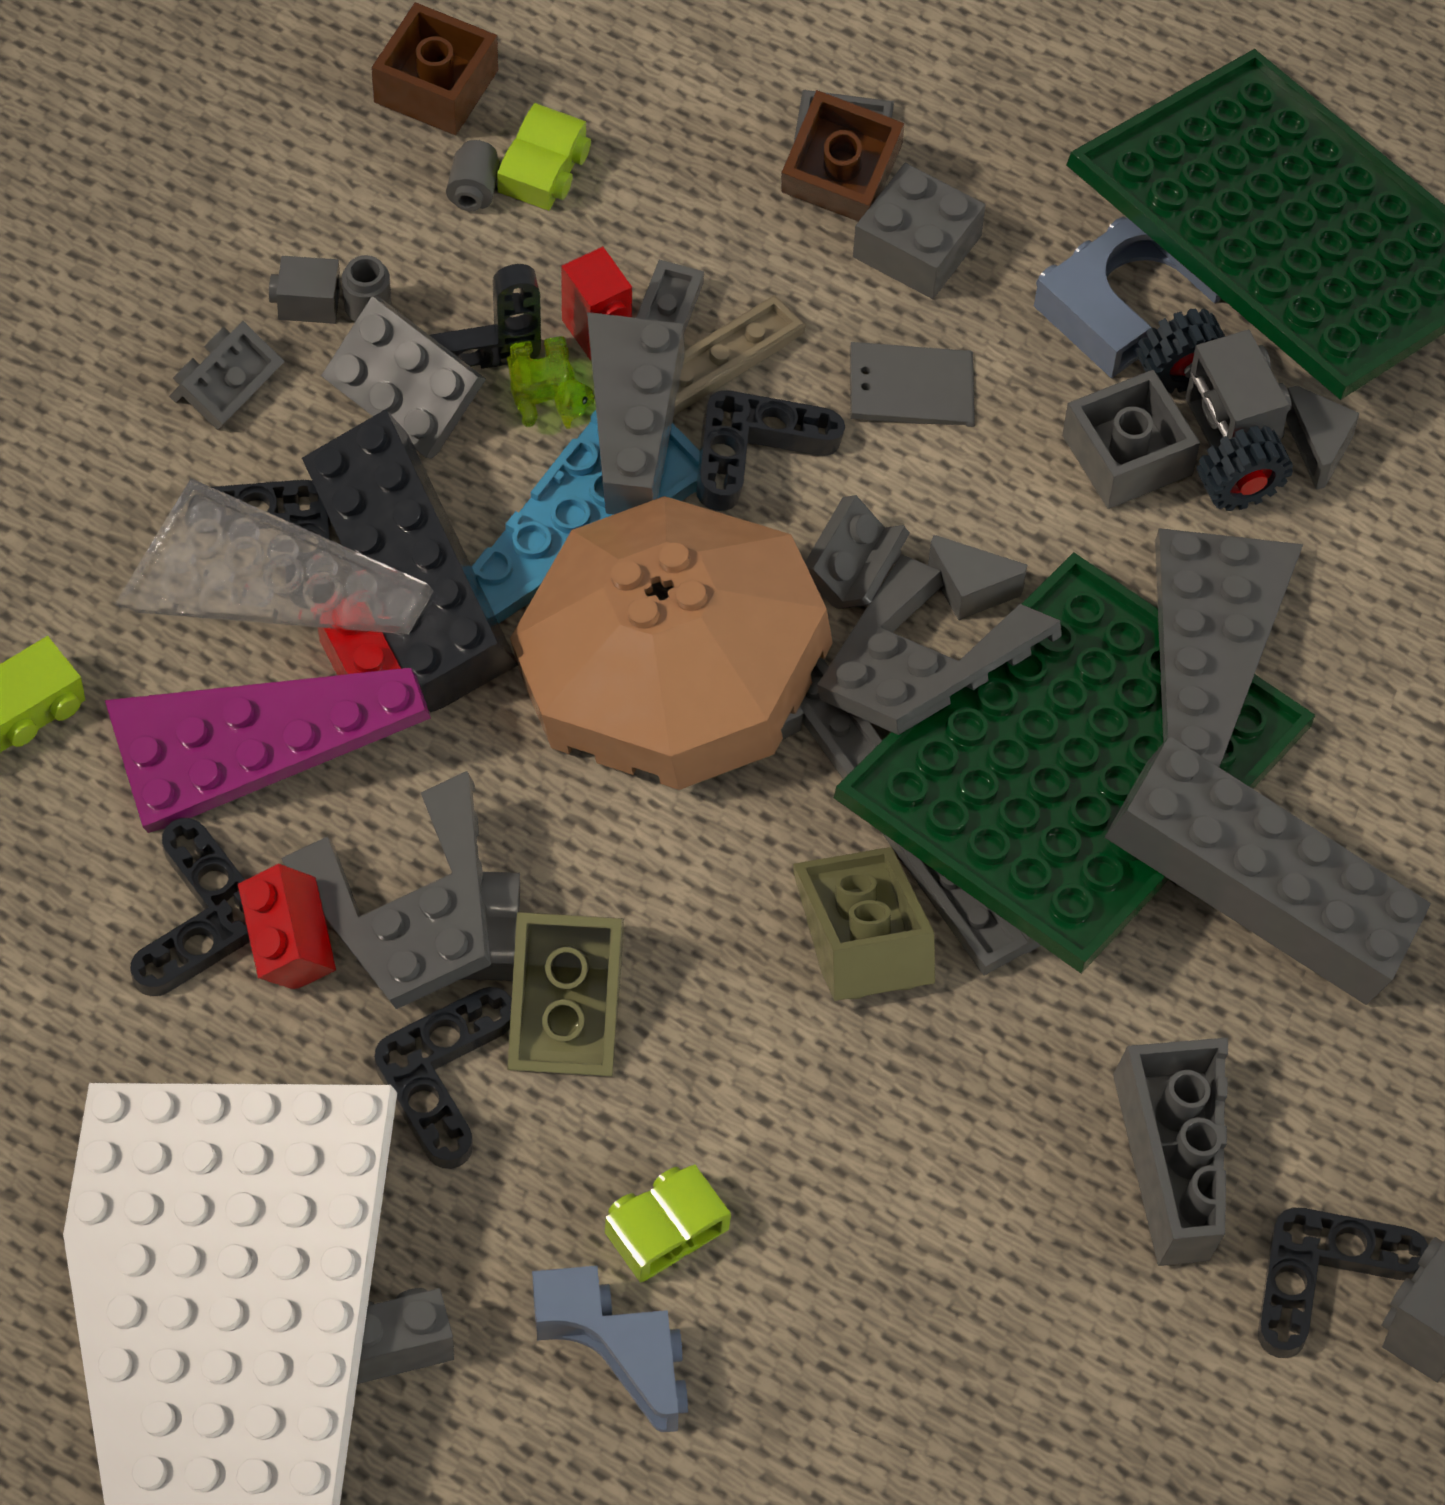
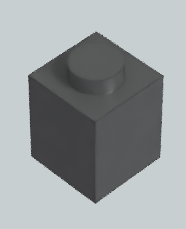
(306, 289)

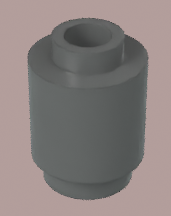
(473, 175)
(361, 280)

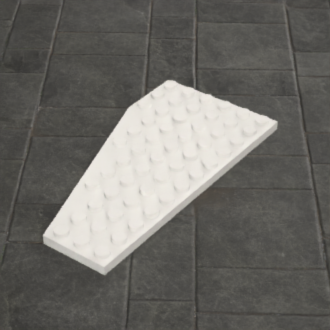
(225, 1284)

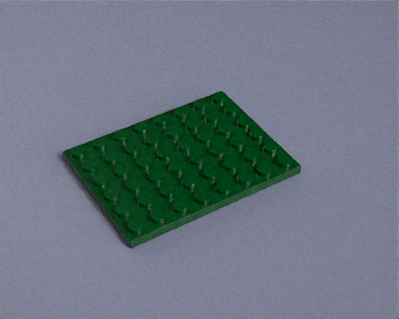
(1283, 218)
(1033, 766)

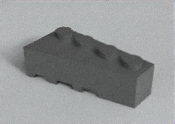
(635, 393)
(1177, 1139)

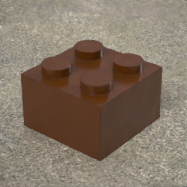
(435, 68)
(841, 156)

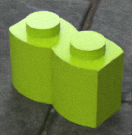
(542, 157)
(666, 1222)

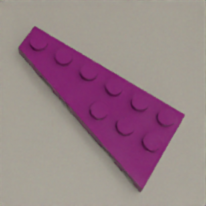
(226, 742)

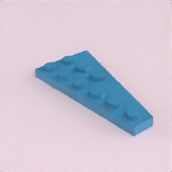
(562, 501)

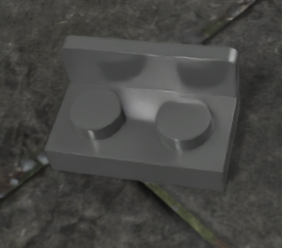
(228, 375)
(854, 554)

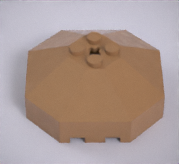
(680, 679)

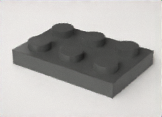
(404, 370)

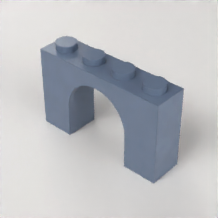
(1087, 309)

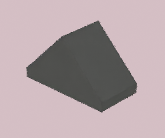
(1320, 432)
(975, 577)

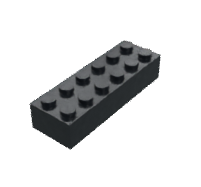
(393, 515)

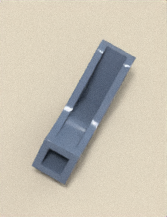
(634, 1345)

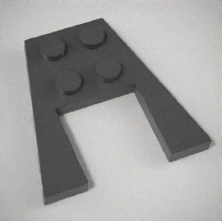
(904, 682)
(424, 935)

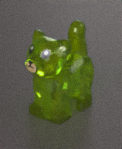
(545, 380)

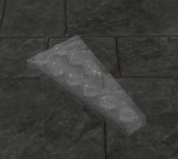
(251, 566)

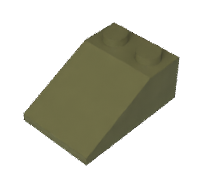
(866, 924)
(565, 993)

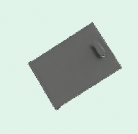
(911, 384)

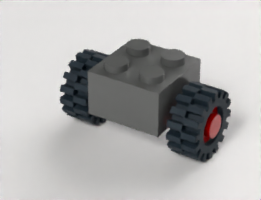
(1232, 400)

